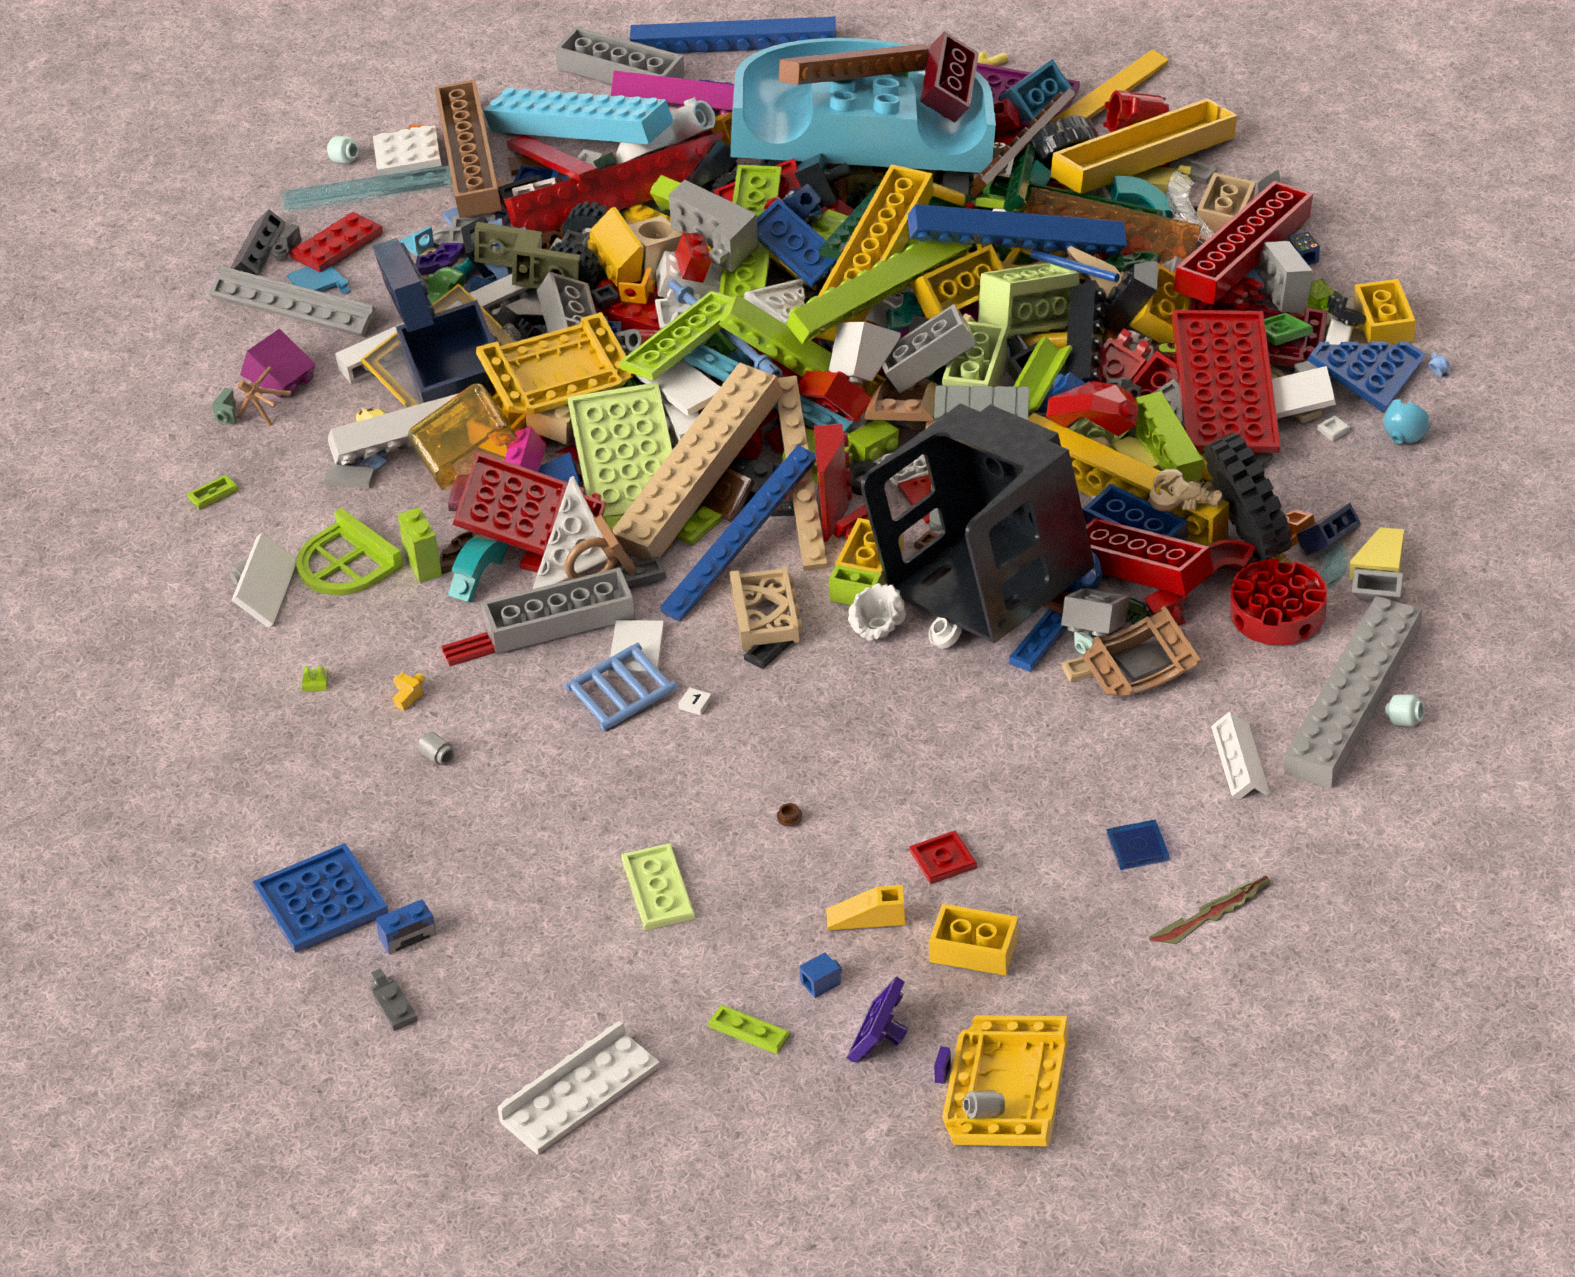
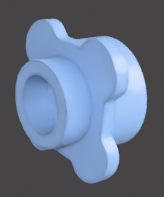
(1439, 365)

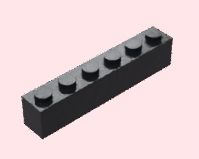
(1086, 331)

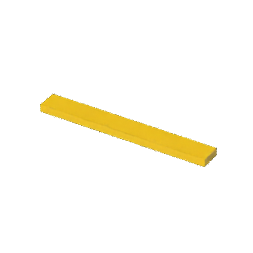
(1125, 81)

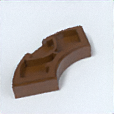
(450, 554)

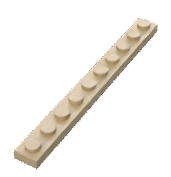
(804, 493)

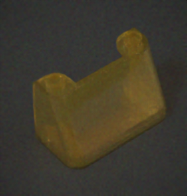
(459, 429)

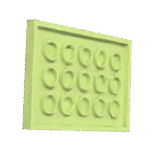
(619, 442)

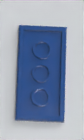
(793, 242)

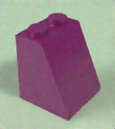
(287, 360)

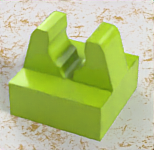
(314, 679)

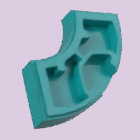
(900, 317)

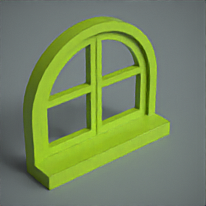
(366, 543)

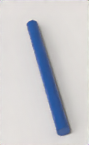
(1073, 265)

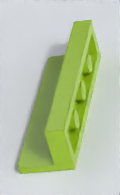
(1042, 371)

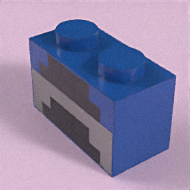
(405, 926)

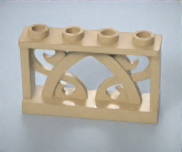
(761, 632)

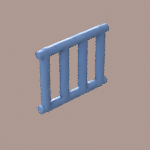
(626, 710)

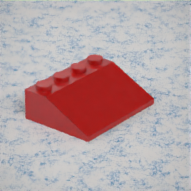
(832, 475)

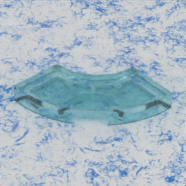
(1334, 563)

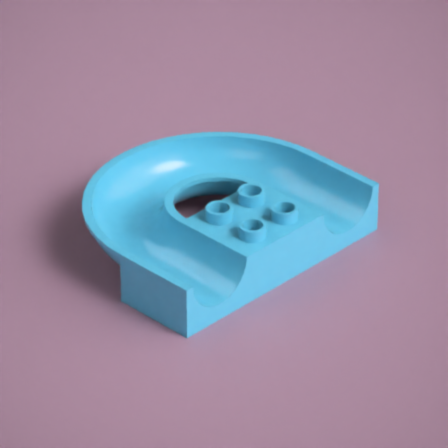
(854, 119)

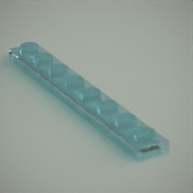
(366, 188)

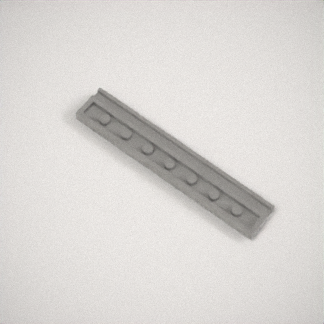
(292, 301)

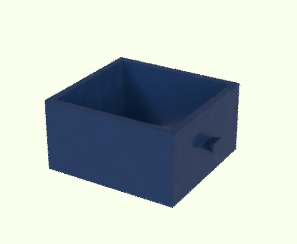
(444, 354)

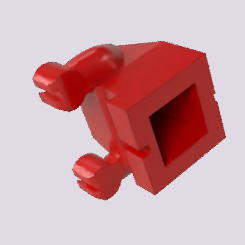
(1168, 599)

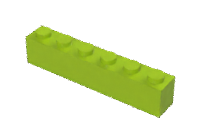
(773, 337)

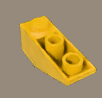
(872, 908)

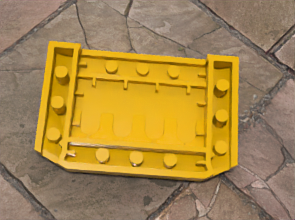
(555, 365)
(1015, 1058)

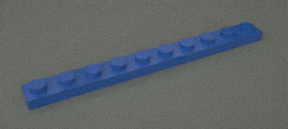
(738, 533)

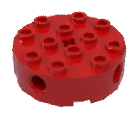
(1278, 602)

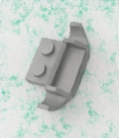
(454, 233)

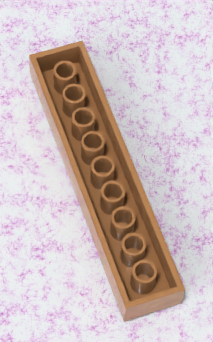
(467, 149)

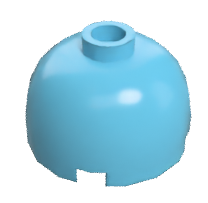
(1406, 422)

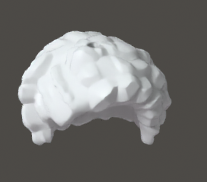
(876, 611)

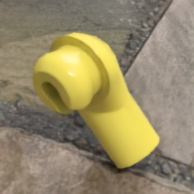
(995, 61)

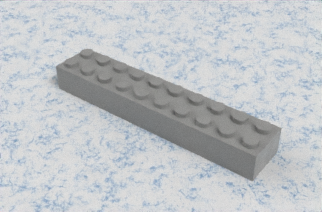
(1352, 692)

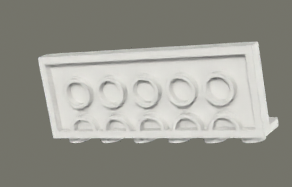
(576, 1088)

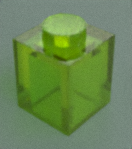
(1319, 295)

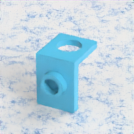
(418, 243)

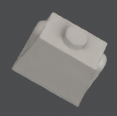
(1377, 583)

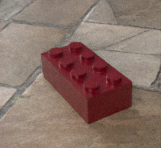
(949, 77)

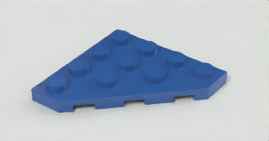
(1369, 370)

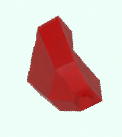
(1098, 402)

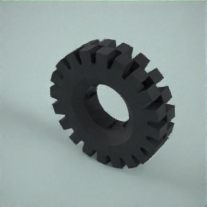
(1249, 495)

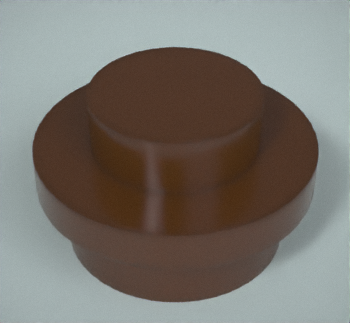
(789, 814)

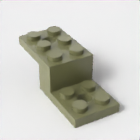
(523, 253)

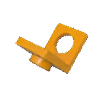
(642, 290)

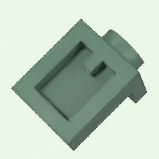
(224, 407)

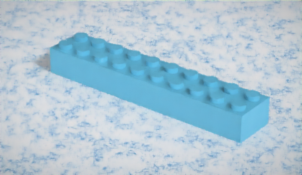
(578, 115)

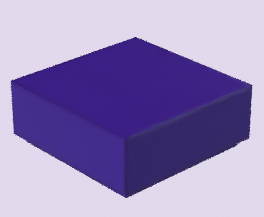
(942, 1065)

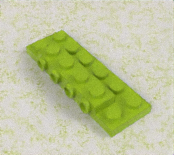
(677, 338)

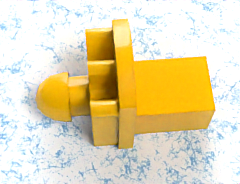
(409, 688)

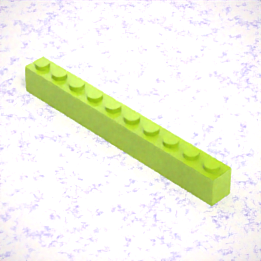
(871, 287)

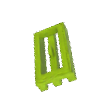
(214, 494)

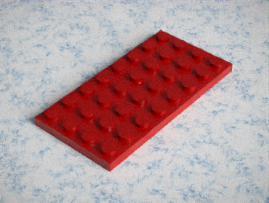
(1225, 377)

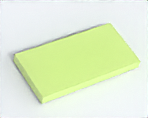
(657, 886)

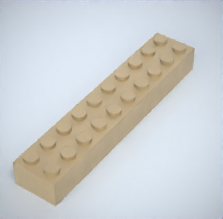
(697, 462)

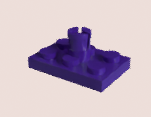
(880, 1022)

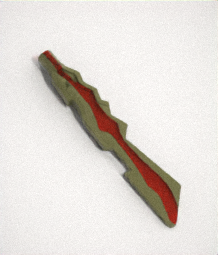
(1211, 911)

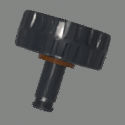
(1059, 136)

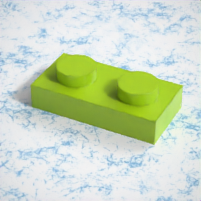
(699, 525)

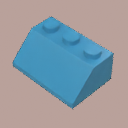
(1036, 90)

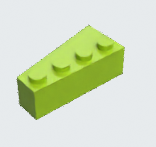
(1165, 437)

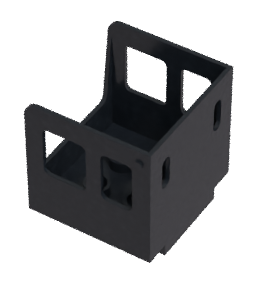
(1004, 515)

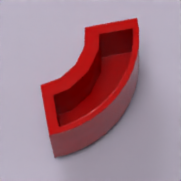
(1230, 554)

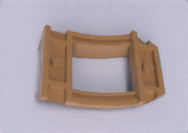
(903, 409)
(1168, 635)

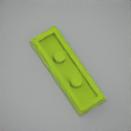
(749, 1029)

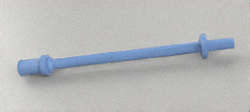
(762, 362)

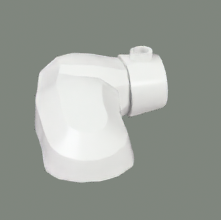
(688, 122)

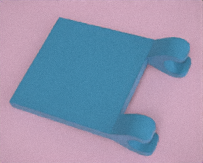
(317, 280)

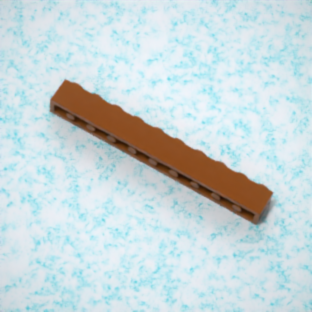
(853, 64)

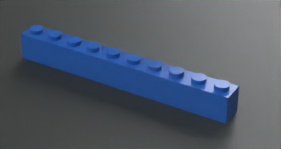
(731, 34)
(1016, 230)

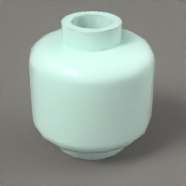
(342, 149)
(1405, 710)

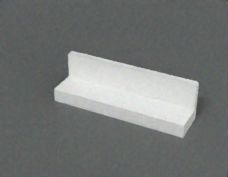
(1239, 756)

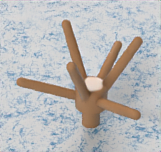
(254, 392)

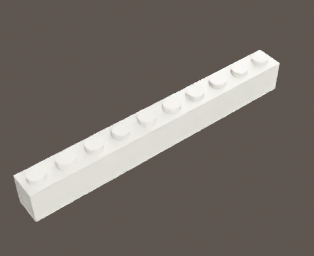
(489, 297)

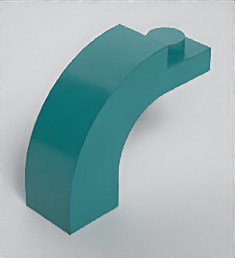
(1139, 192)
(471, 563)

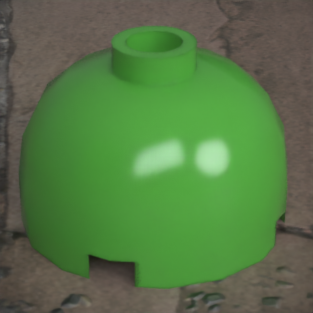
(443, 281)

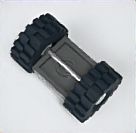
(575, 239)

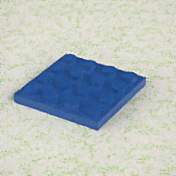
(320, 897)

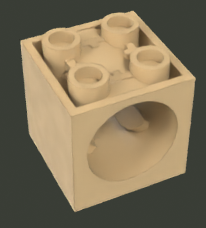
(655, 237)

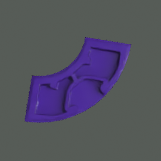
(443, 257)

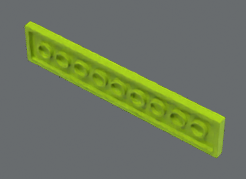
(752, 190)

